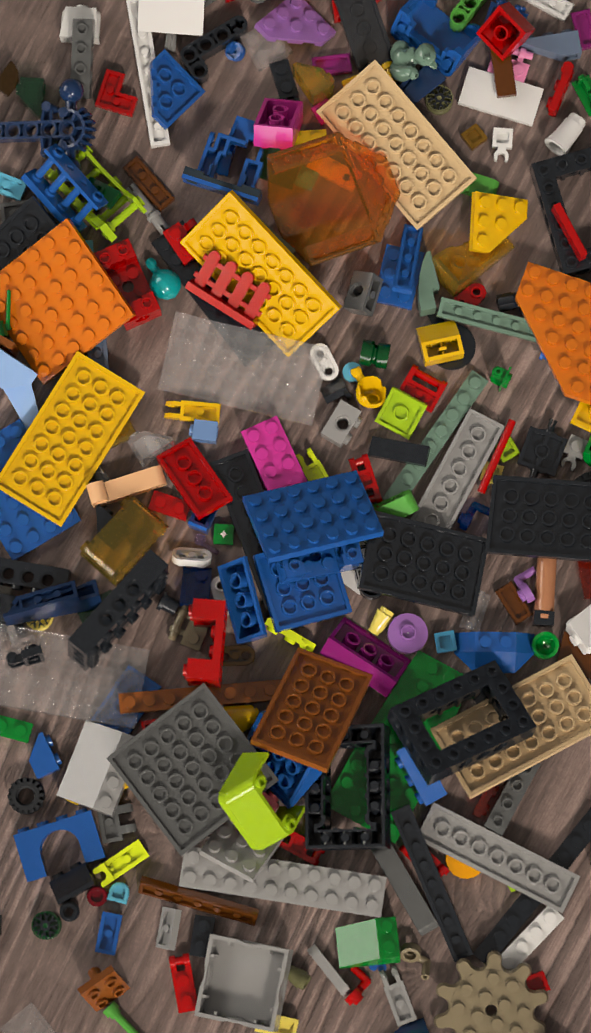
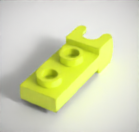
(122, 862)

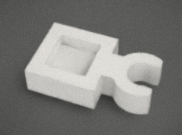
(501, 141)

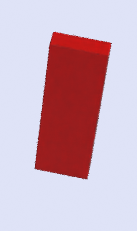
(569, 231)

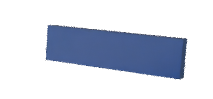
(407, 259)

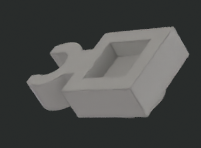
(574, 450)

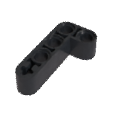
(217, 45)

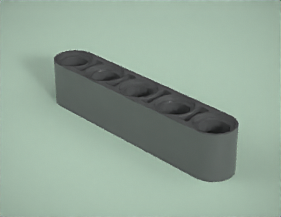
(406, 890)

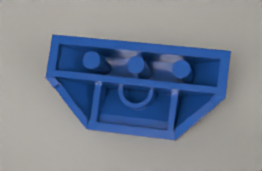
(508, 649)

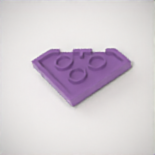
(295, 23)

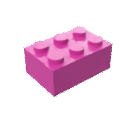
(278, 123)

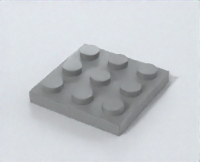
(233, 853)

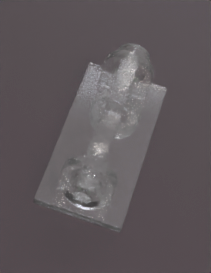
(474, 623)

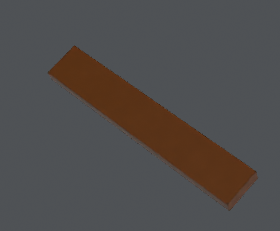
(198, 900)

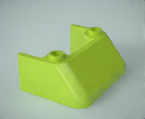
(249, 810)

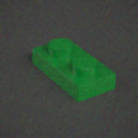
(15, 729)

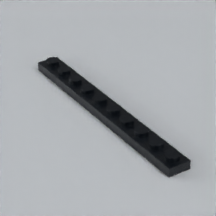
(525, 905)

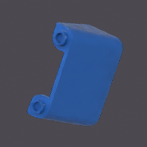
(425, 23)

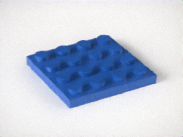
(303, 600)

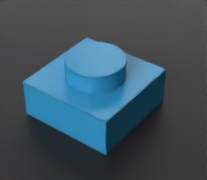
(445, 642)

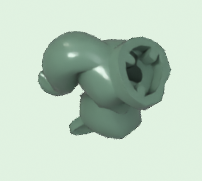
(406, 57)

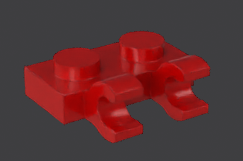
(175, 235)

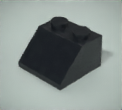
(72, 883)

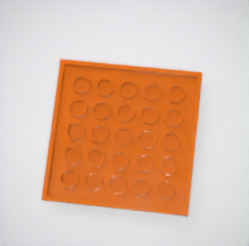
(60, 301)

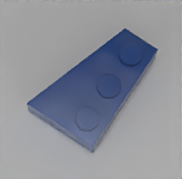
(425, 793)

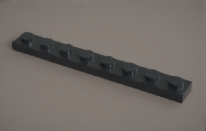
(431, 882)

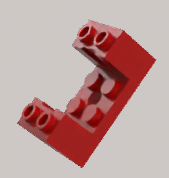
(123, 267)
(212, 615)

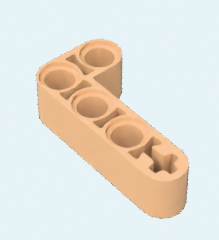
(130, 485)

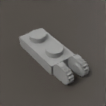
(398, 998)

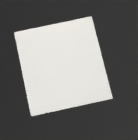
(171, 16)

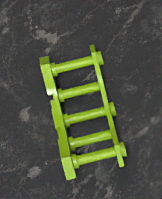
(99, 221)

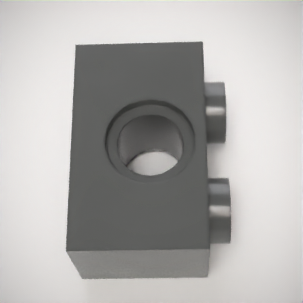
(363, 293)

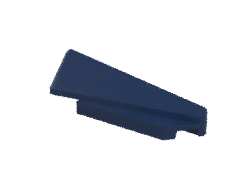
(424, 84)

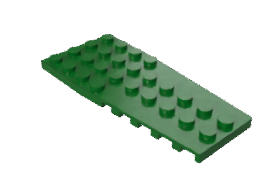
(350, 789)

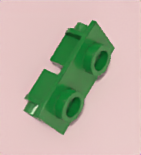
(583, 89)
(501, 377)

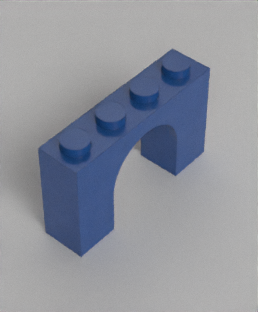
(30, 842)

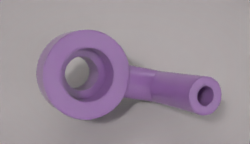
(524, 592)

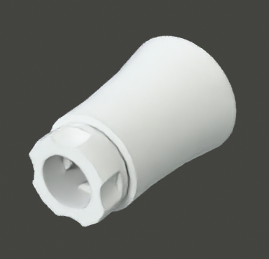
(565, 135)

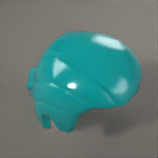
(163, 282)

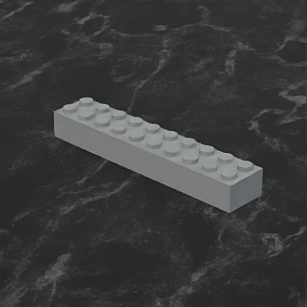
(290, 884)

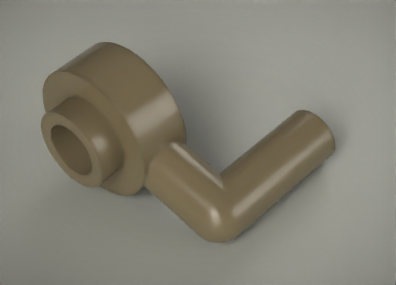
(411, 953)

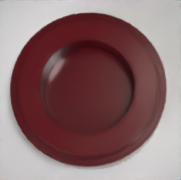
(97, 896)

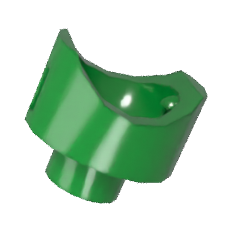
(545, 645)

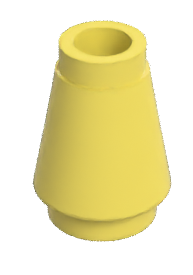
(381, 620)

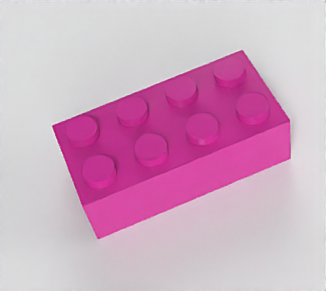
(273, 454)

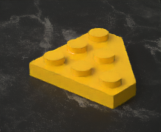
(494, 219)

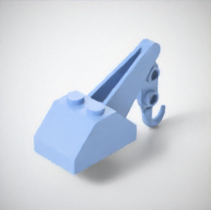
(17, 383)

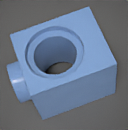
(204, 431)

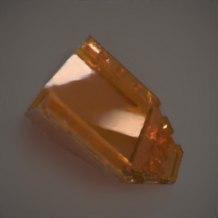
(330, 196)

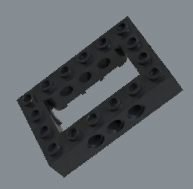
(545, 177)
(118, 610)
(438, 764)
(318, 797)

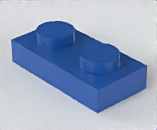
(108, 933)

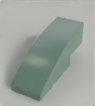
(427, 287)

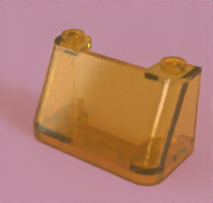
(123, 540)

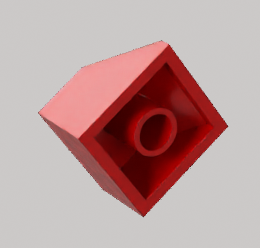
(505, 30)

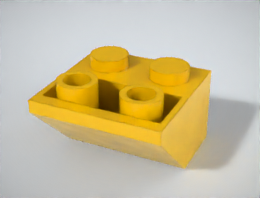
(440, 343)

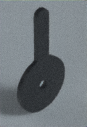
(468, 343)

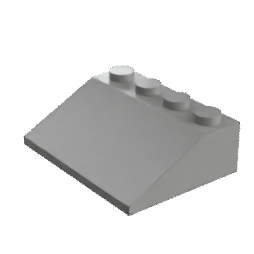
(89, 775)

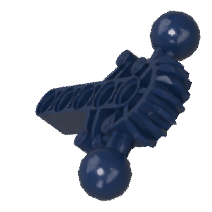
(71, 92)

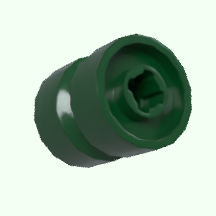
(374, 354)

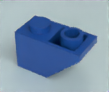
(43, 758)

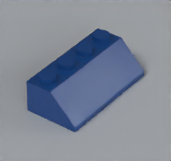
(242, 601)

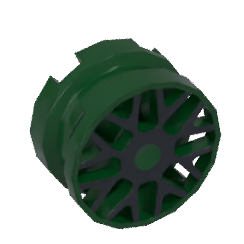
(46, 925)

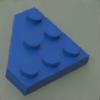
(171, 89)

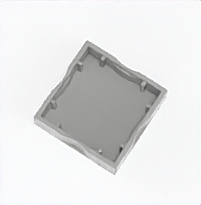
(244, 982)

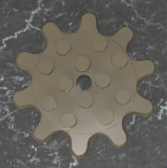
(490, 986)

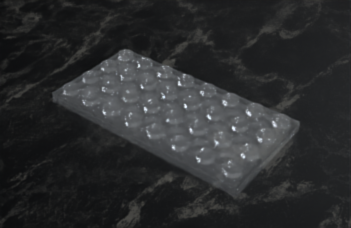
(243, 368)
(64, 687)

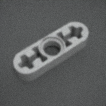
(329, 971)

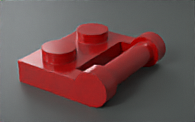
(422, 392)

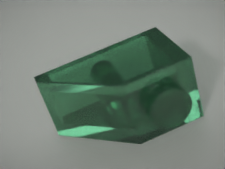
(32, 94)

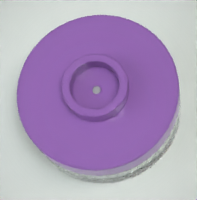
(407, 634)

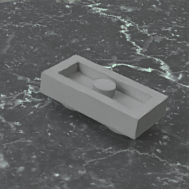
(168, 928)

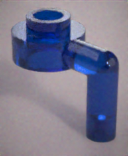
(466, 518)

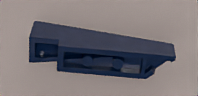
(54, 602)

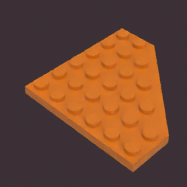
(560, 319)

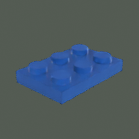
(387, 273)

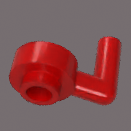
(356, 995)

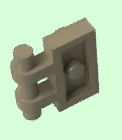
(193, 636)

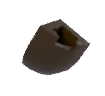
(8, 79)

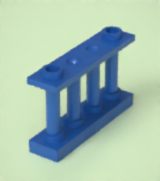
(48, 193)

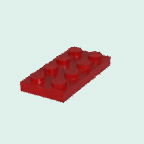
(194, 478)

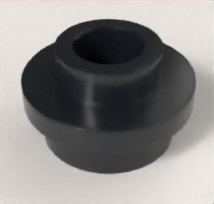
(62, 911)

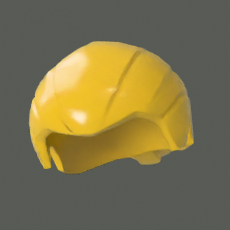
(369, 389)

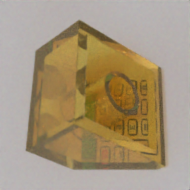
(314, 82)

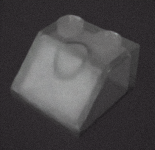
(148, 445)

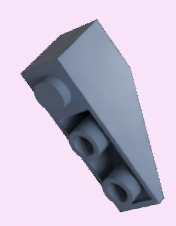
(558, 46)

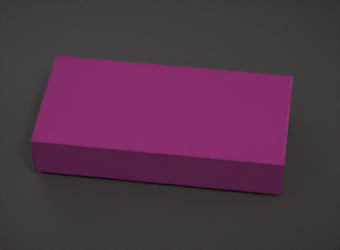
(582, 22)
(334, 64)

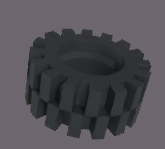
(15, 789)

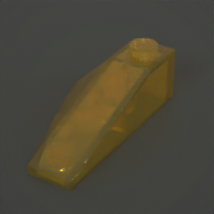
(460, 267)

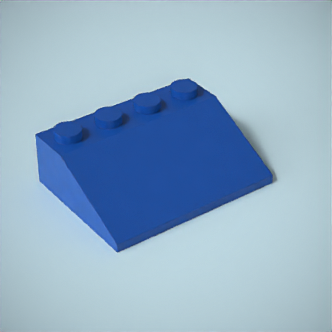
(292, 776)

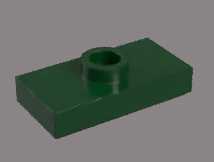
(110, 194)

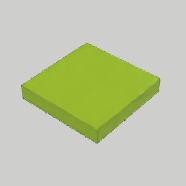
(401, 412)

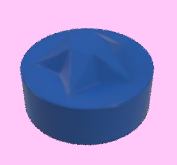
(235, 51)

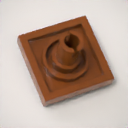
(103, 987)

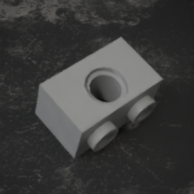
(346, 413)

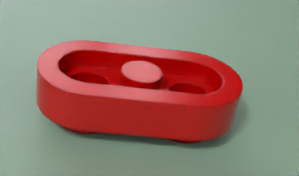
(468, 297)

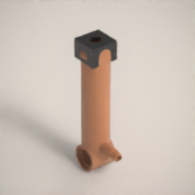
(544, 593)

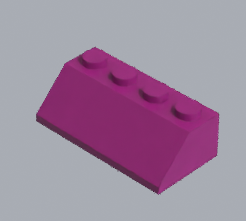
(365, 652)

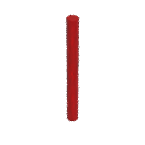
(496, 456)

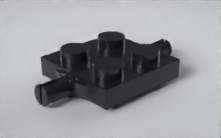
(542, 450)

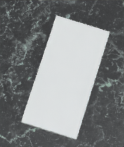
(480, 95)

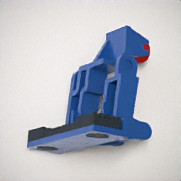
(206, 175)

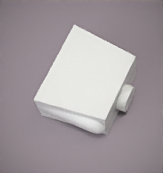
(79, 12)
(580, 630)

